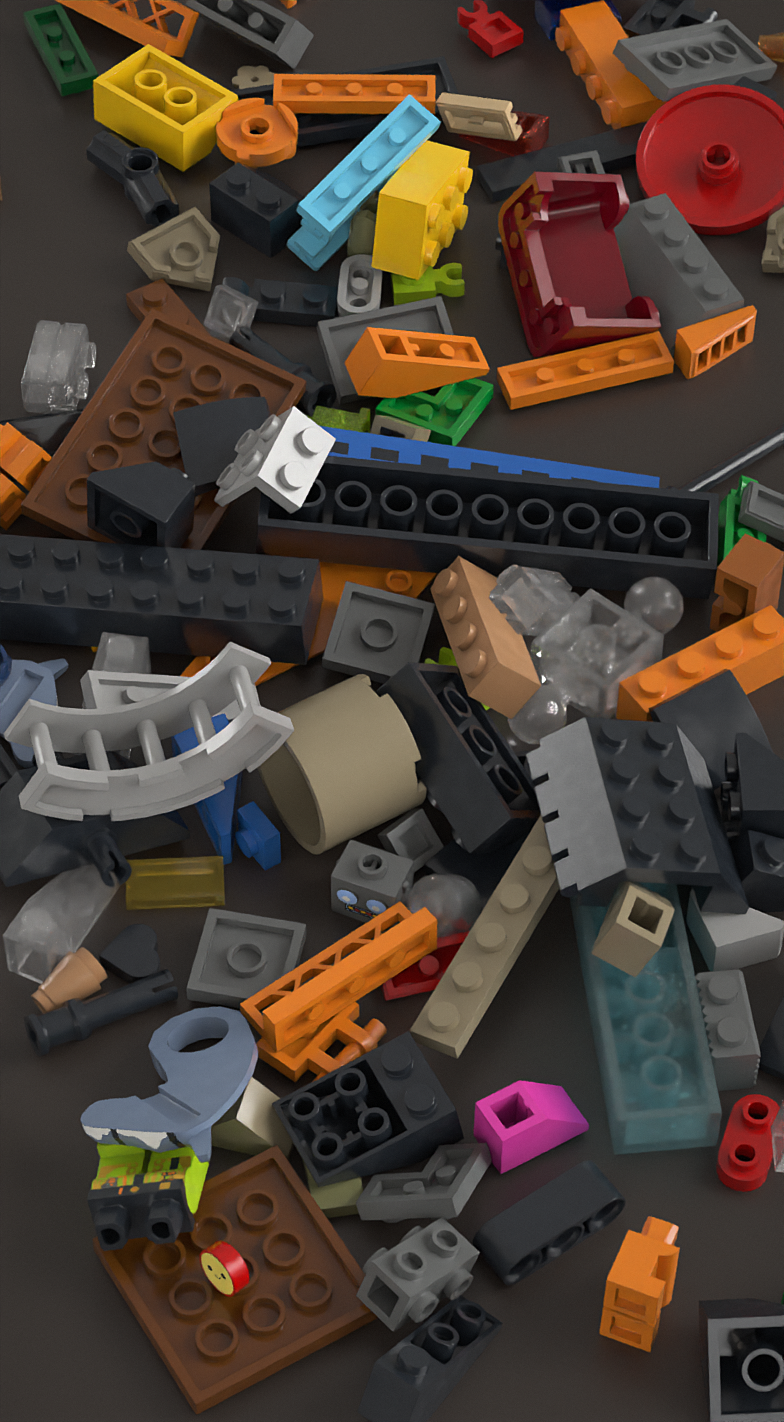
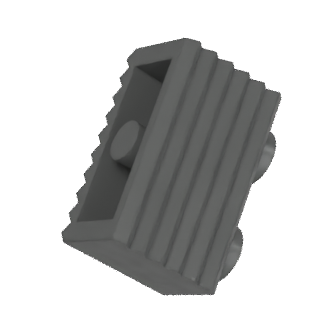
(729, 1028)

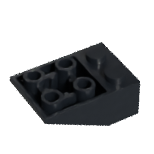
(370, 1115)

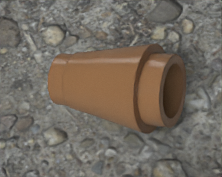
(74, 977)

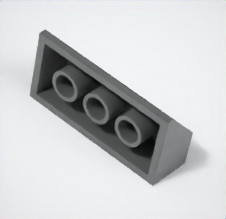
(672, 267)

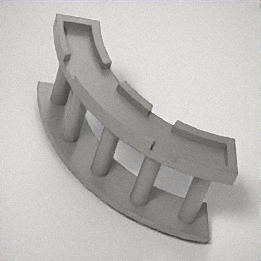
(161, 783)

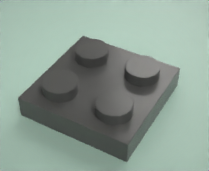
(376, 632)
(242, 956)

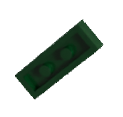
(60, 49)

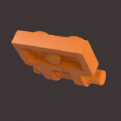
(310, 1049)

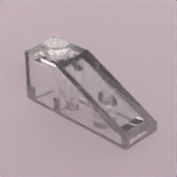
(55, 921)

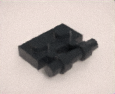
(666, 15)

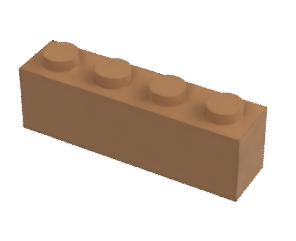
(484, 644)

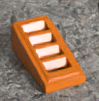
(713, 340)

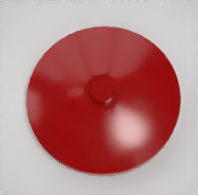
(716, 157)

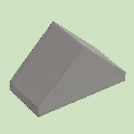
(734, 939)

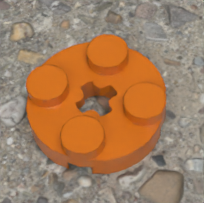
(271, 147)

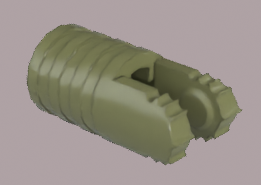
(363, 228)

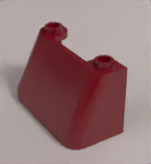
(570, 264)

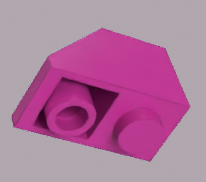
(525, 1122)

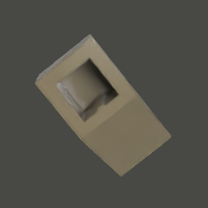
(633, 927)

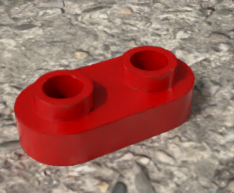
(747, 1138)

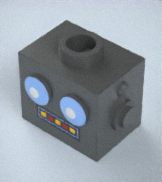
(369, 881)

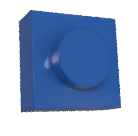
(258, 836)

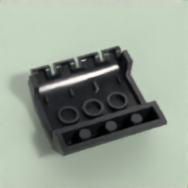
(633, 809)

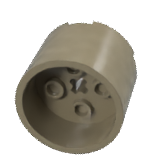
(343, 766)

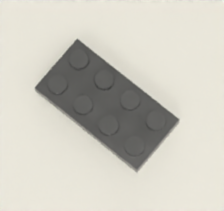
(693, 58)

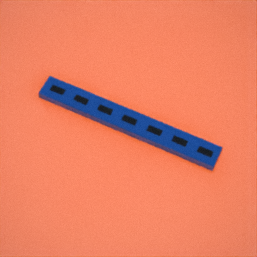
(394, 449)

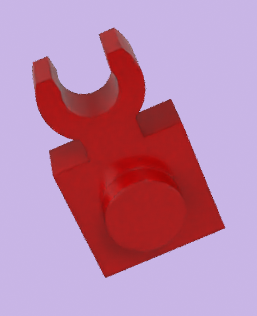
(490, 32)

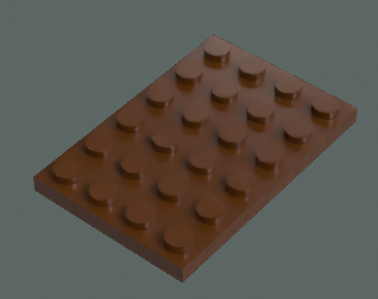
(133, 420)

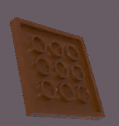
(296, 1292)

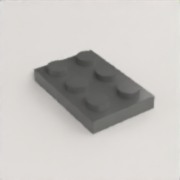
(341, 335)

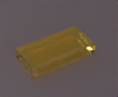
(176, 883)

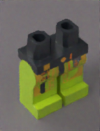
(144, 1194)

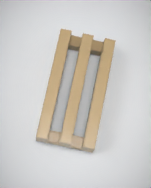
(478, 116)

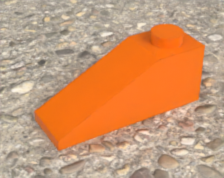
(408, 362)

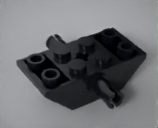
(46, 845)

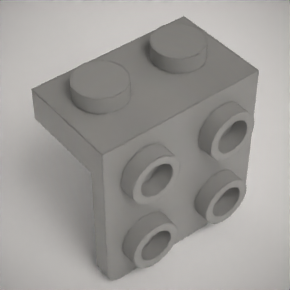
(278, 460)

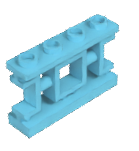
(362, 172)

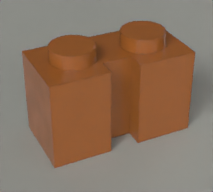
(746, 581)

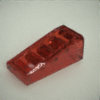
(533, 136)

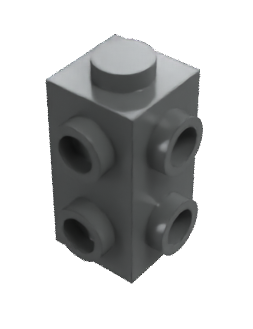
(417, 1274)

